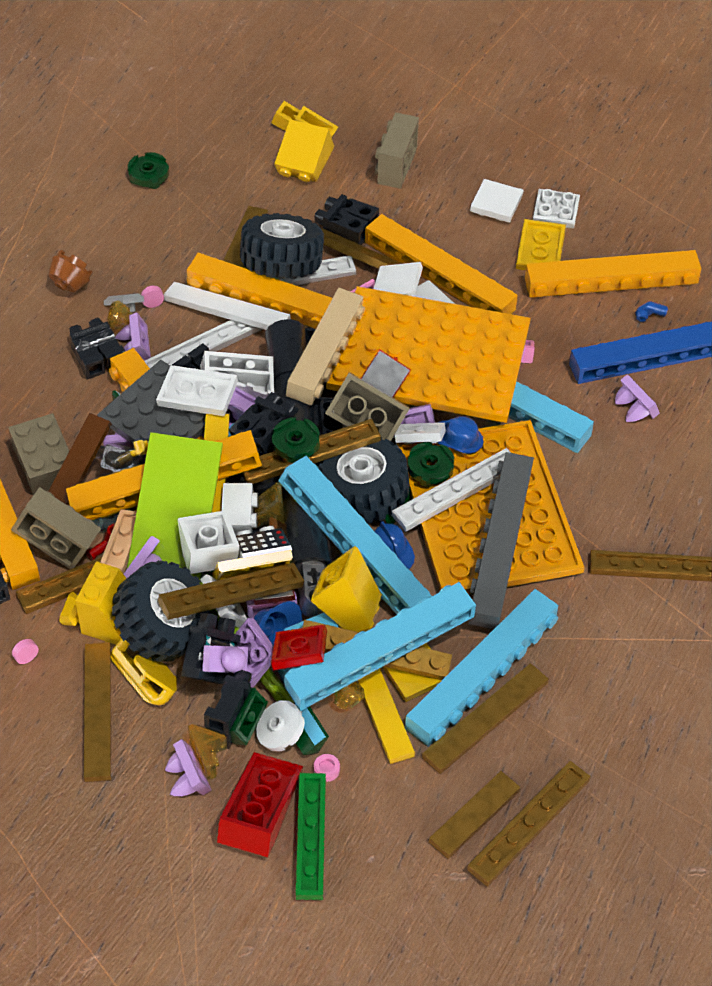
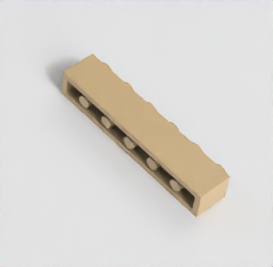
(325, 347)

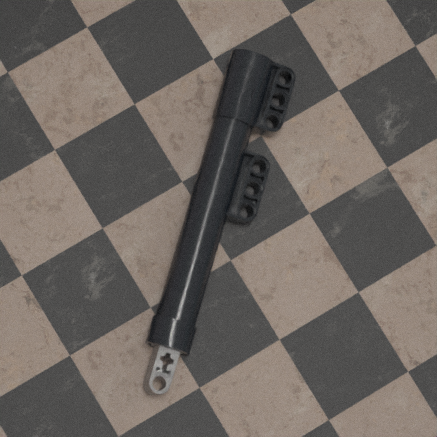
(309, 544)

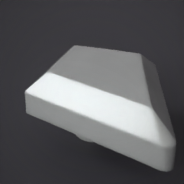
(128, 299)

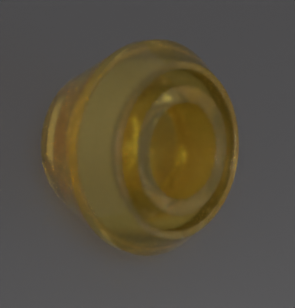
(118, 315)
(348, 696)

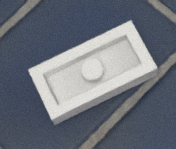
(420, 433)

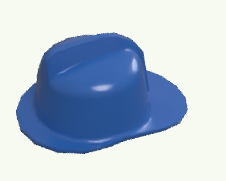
(462, 435)
(397, 542)
(278, 618)

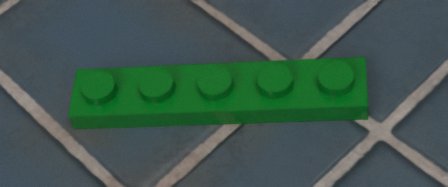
(311, 836)

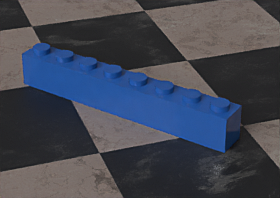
(641, 353)

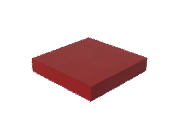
(299, 647)

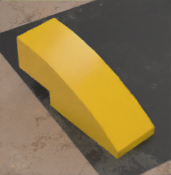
(305, 115)

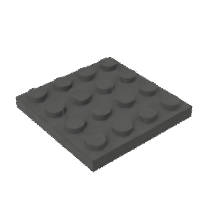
(137, 413)

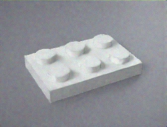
(197, 390)

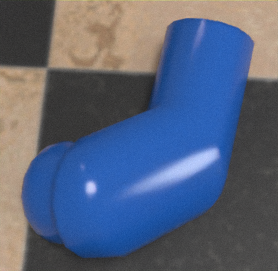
(648, 308)

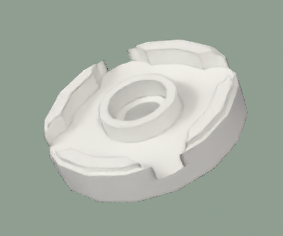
(280, 726)

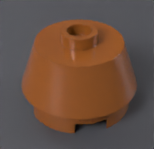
(68, 272)

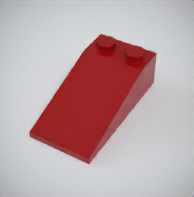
(259, 804)

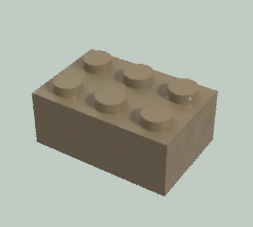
(397, 150)
(361, 401)
(39, 450)
(55, 528)

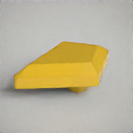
(69, 613)

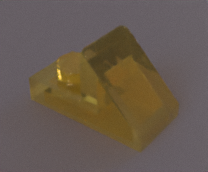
(270, 505)
(206, 745)

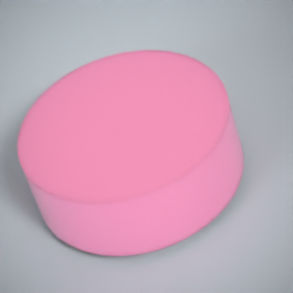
(152, 296)
(25, 651)
(327, 764)

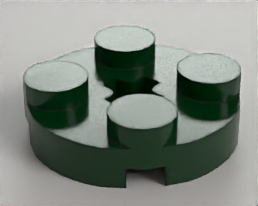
(137, 170)
(295, 450)
(427, 474)

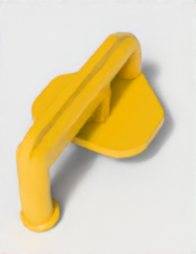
(142, 671)

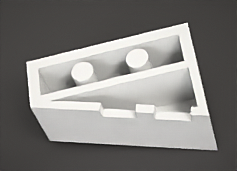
(253, 371)

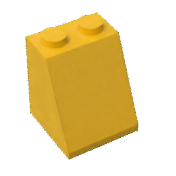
(304, 151)
(348, 592)
(96, 603)

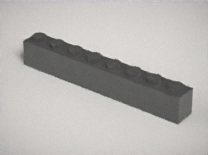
(501, 539)

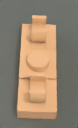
(120, 541)

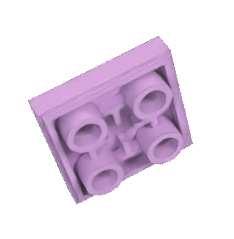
(259, 649)

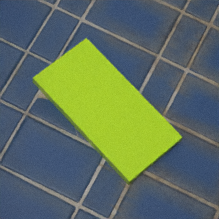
(175, 484)

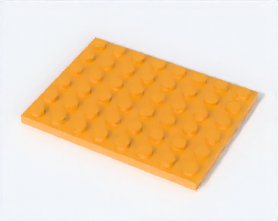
(457, 354)
(544, 540)

